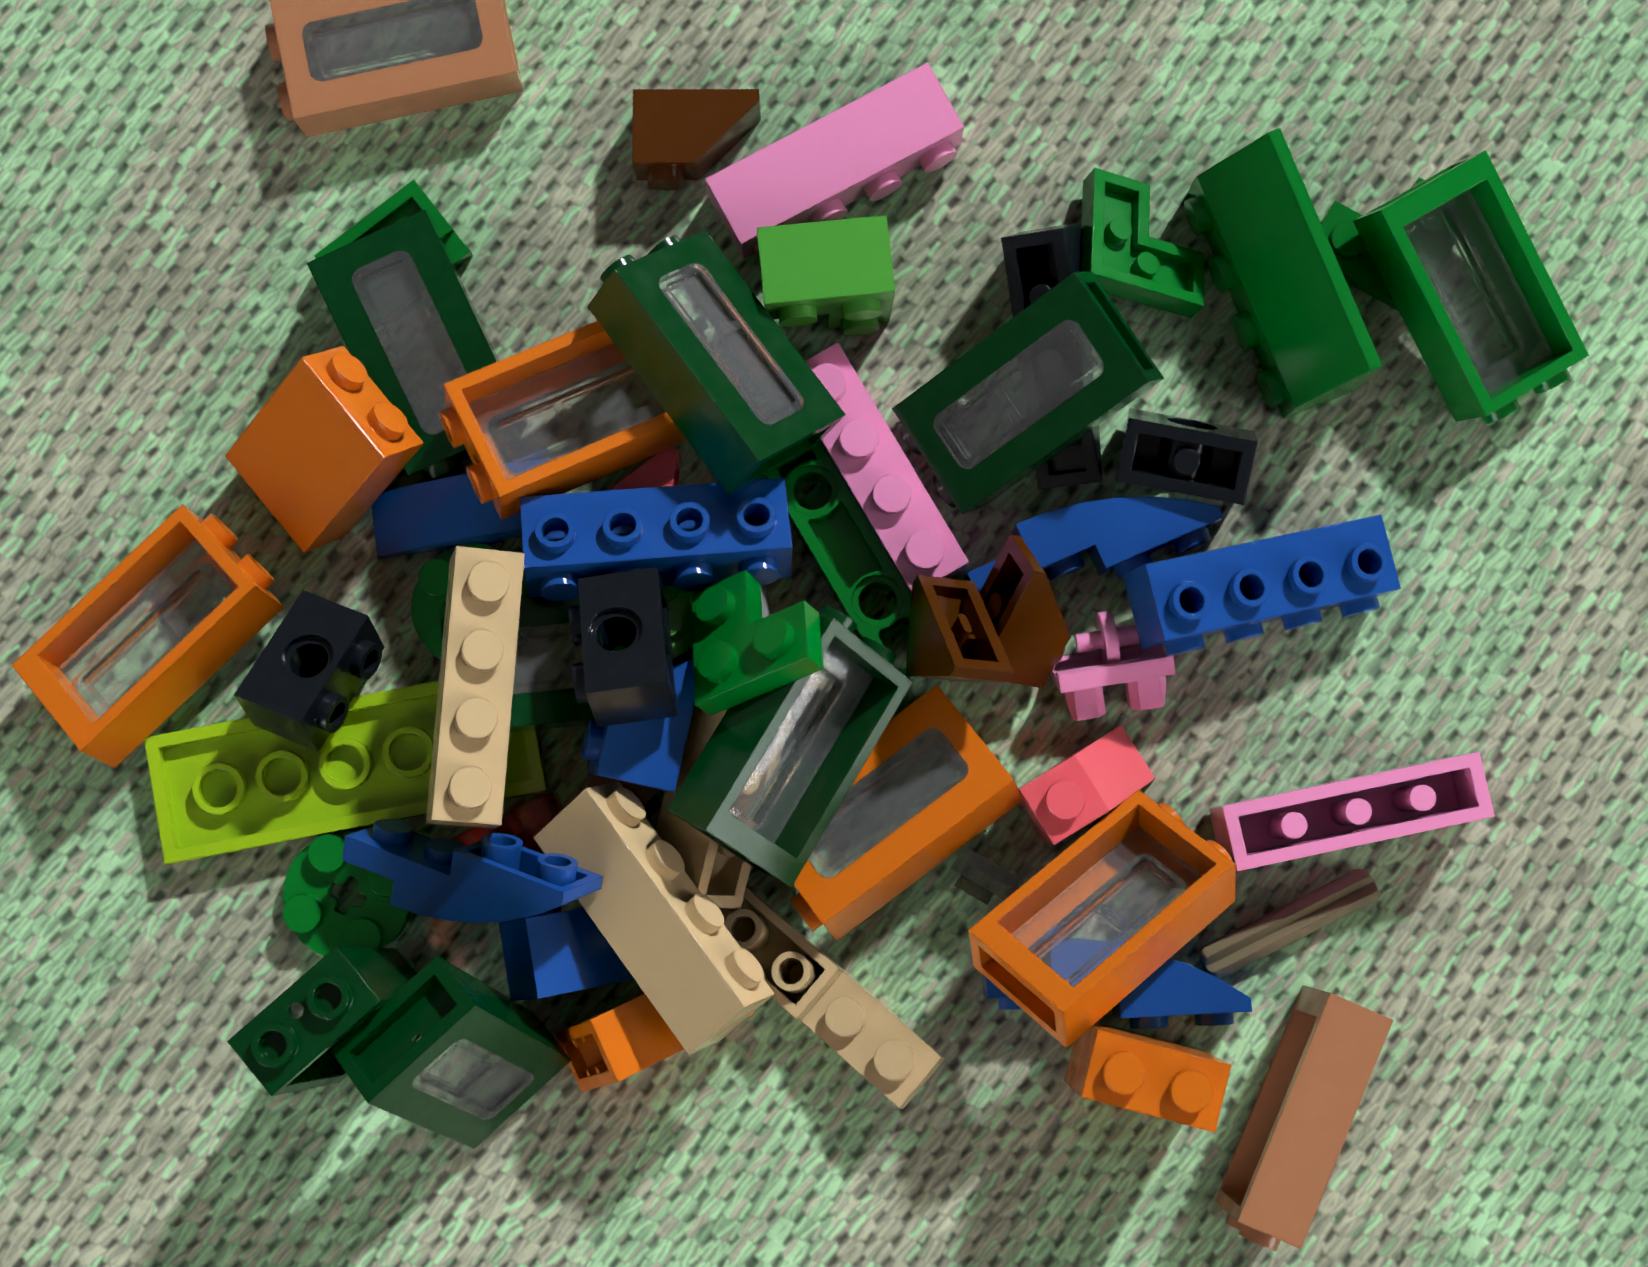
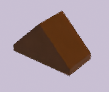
(953, 634)

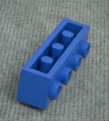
(685, 530)
(1261, 583)

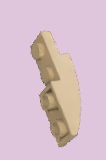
(833, 1002)

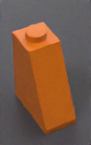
(617, 1043)

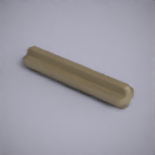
(1288, 923)

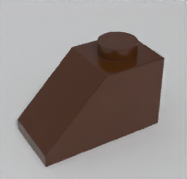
(687, 131)
(1025, 614)

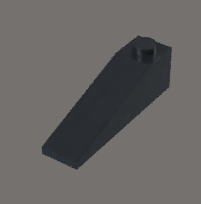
(1033, 266)

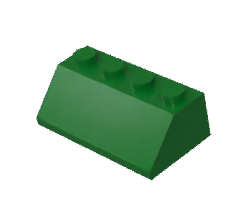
(1281, 277)

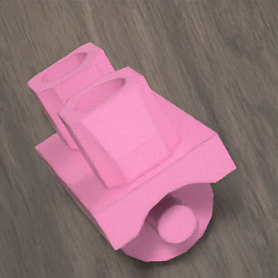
(1084, 674)

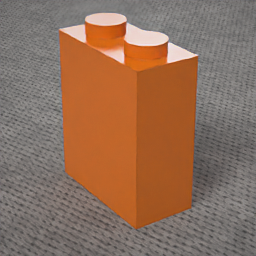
(323, 448)
(1148, 1076)

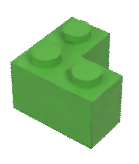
(828, 270)

